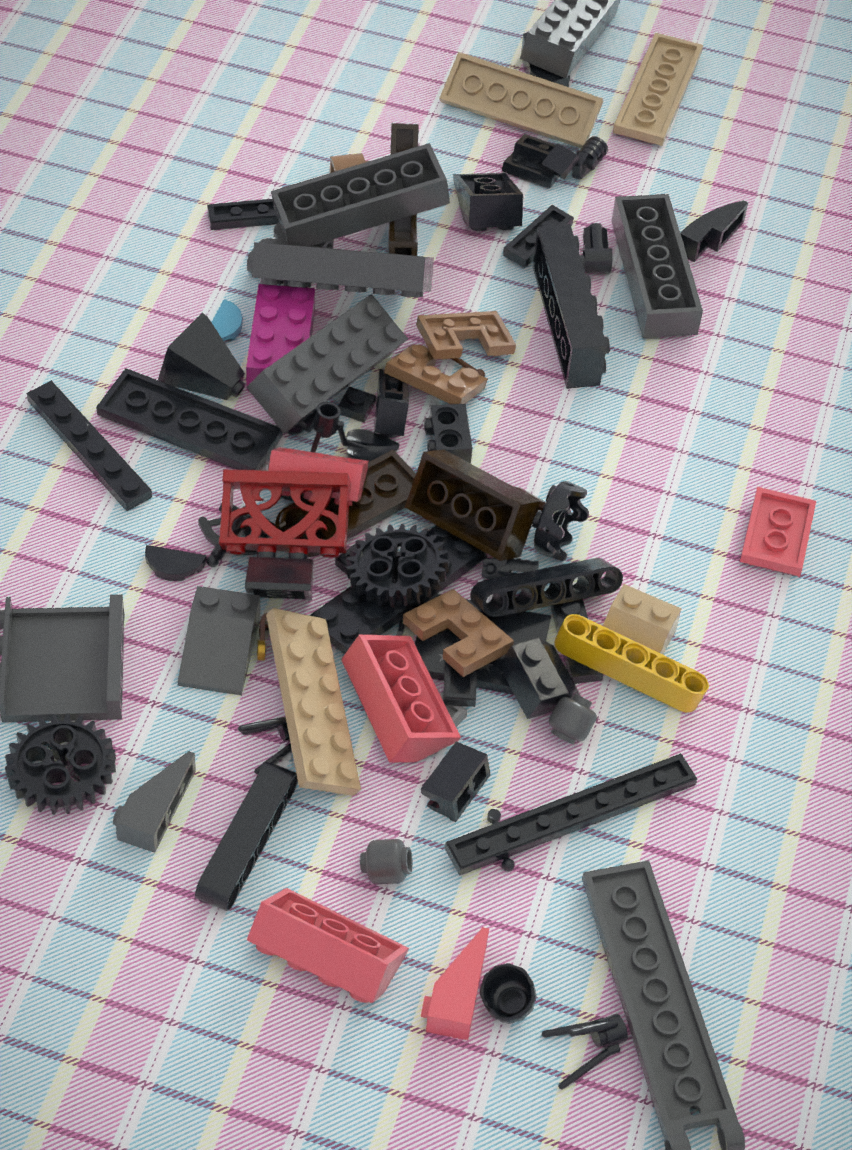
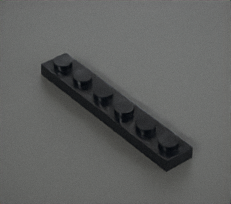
(89, 445)

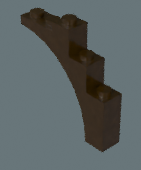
(403, 232)

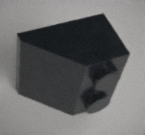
(537, 676)

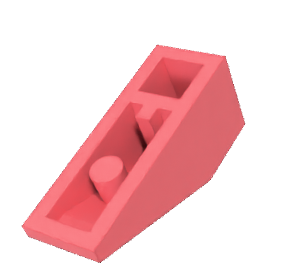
(455, 992)

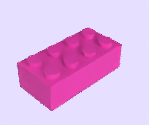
(279, 325)

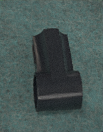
(596, 251)

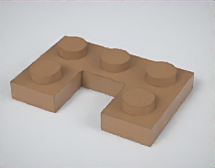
(444, 331)
(416, 369)
(480, 637)

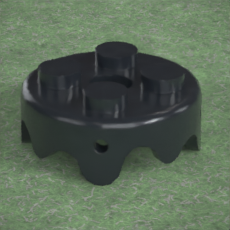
(555, 517)

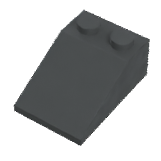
(219, 640)

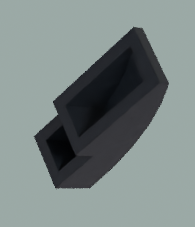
(713, 229)

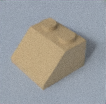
(643, 618)

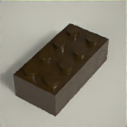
(472, 504)

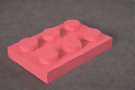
(778, 531)

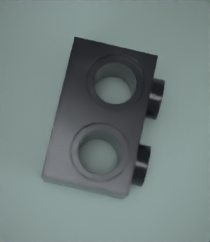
(449, 430)

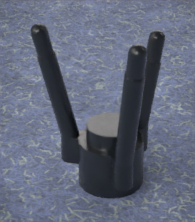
(280, 724)
(604, 1032)

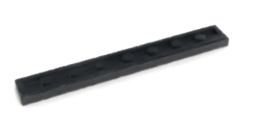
(569, 814)

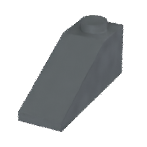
(153, 805)

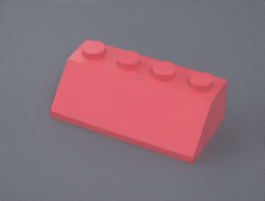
(399, 697)
(326, 945)

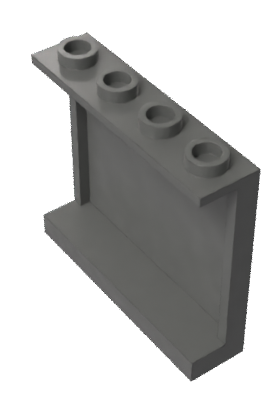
(62, 662)

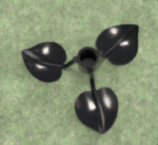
(360, 442)

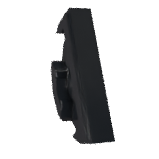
(173, 564)

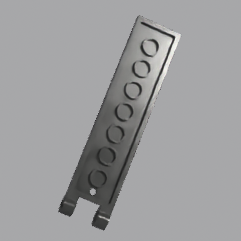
(660, 1006)

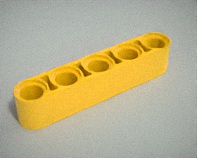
(631, 663)

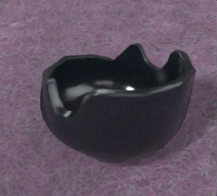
(508, 993)

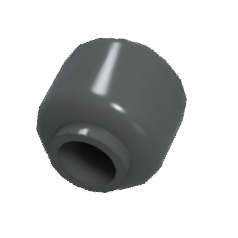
(572, 719)
(386, 861)

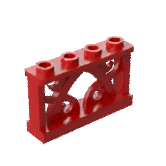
(254, 481)

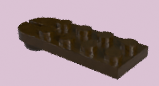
(383, 494)

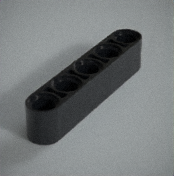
(534, 582)
(246, 836)

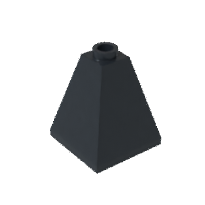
(202, 362)

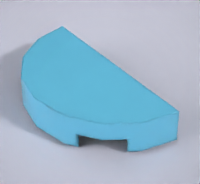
(228, 320)

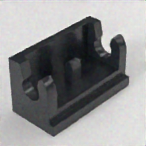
(456, 780)

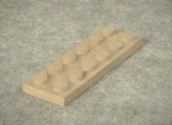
(658, 89)
(521, 100)
(313, 703)

